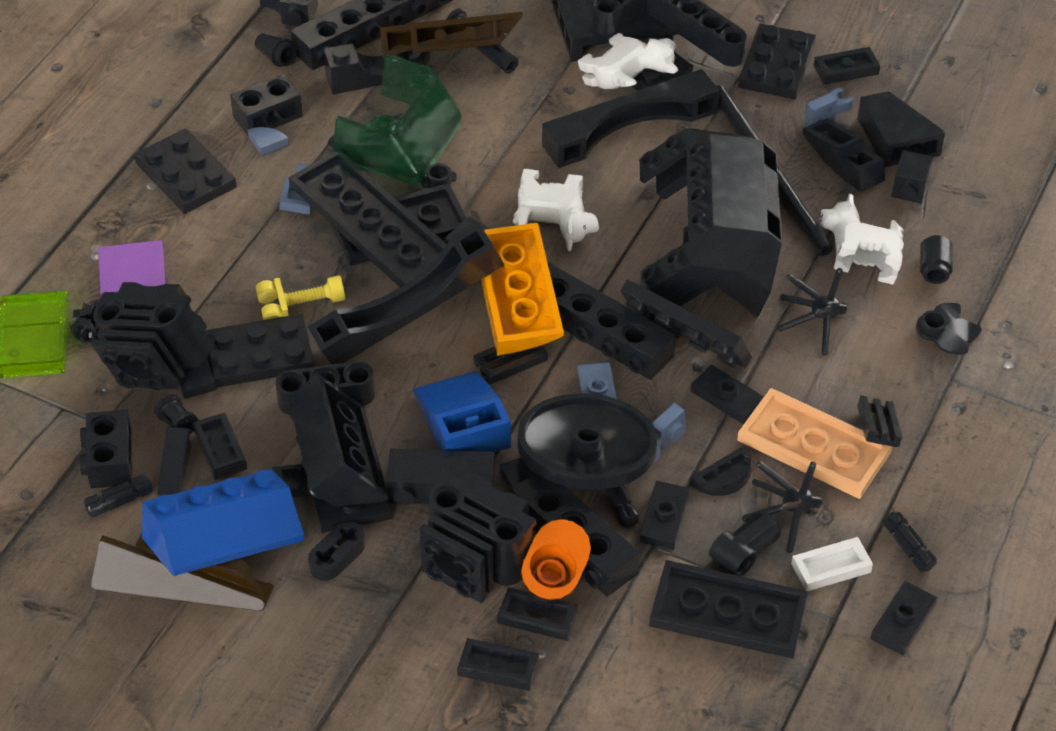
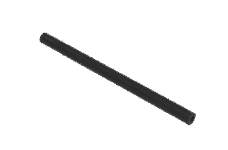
(786, 191)

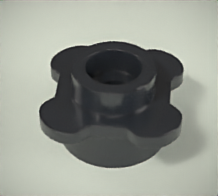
(437, 175)

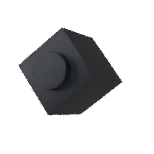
(912, 176)

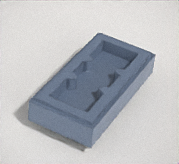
(596, 379)

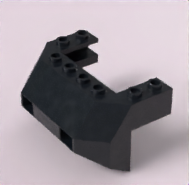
(730, 216)

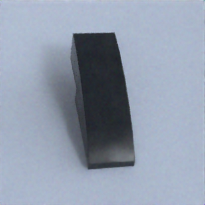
(846, 154)

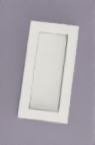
(831, 564)

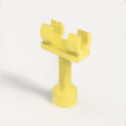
(271, 290)

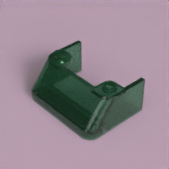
(407, 145)

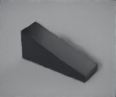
(174, 460)

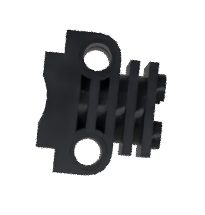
(150, 335)
(474, 535)

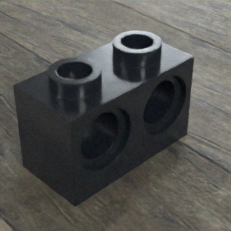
(267, 104)
(107, 448)

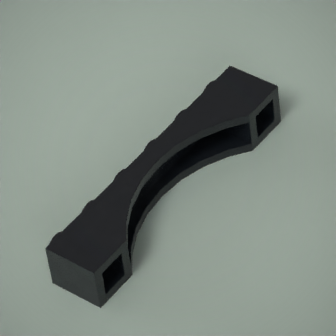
(681, 98)
(357, 328)

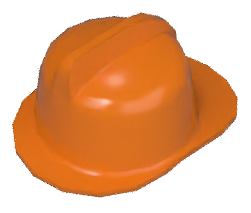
(556, 559)

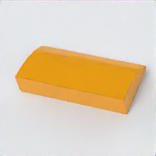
(521, 292)

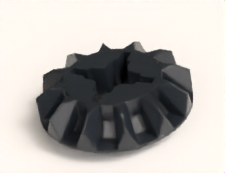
(81, 323)

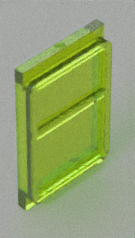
(33, 334)

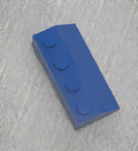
(221, 522)

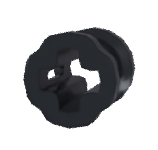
(176, 414)

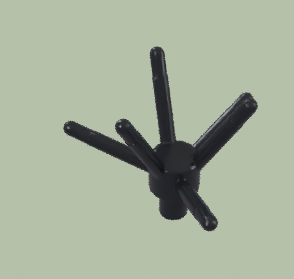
(822, 307)
(794, 499)

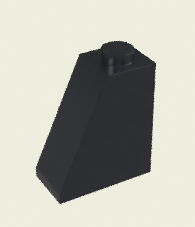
(897, 127)

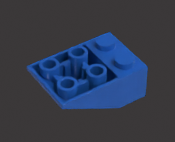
(465, 414)

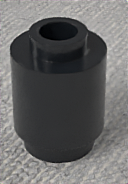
(936, 259)

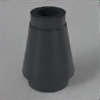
(276, 49)

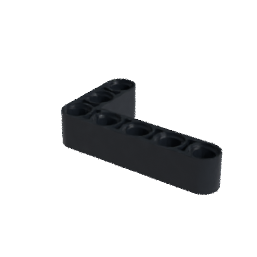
(687, 18)

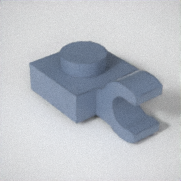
(827, 107)
(291, 200)
(669, 427)

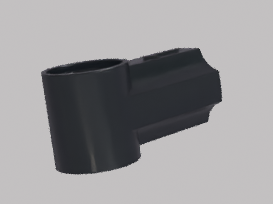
(740, 549)

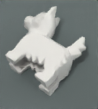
(627, 60)
(555, 204)
(863, 242)

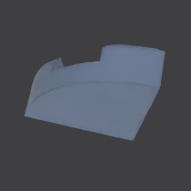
(267, 139)

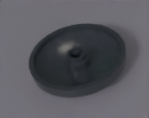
(587, 441)

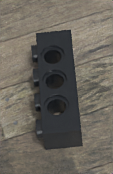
(615, 558)

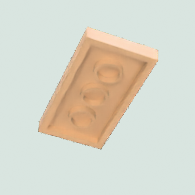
(804, 434)

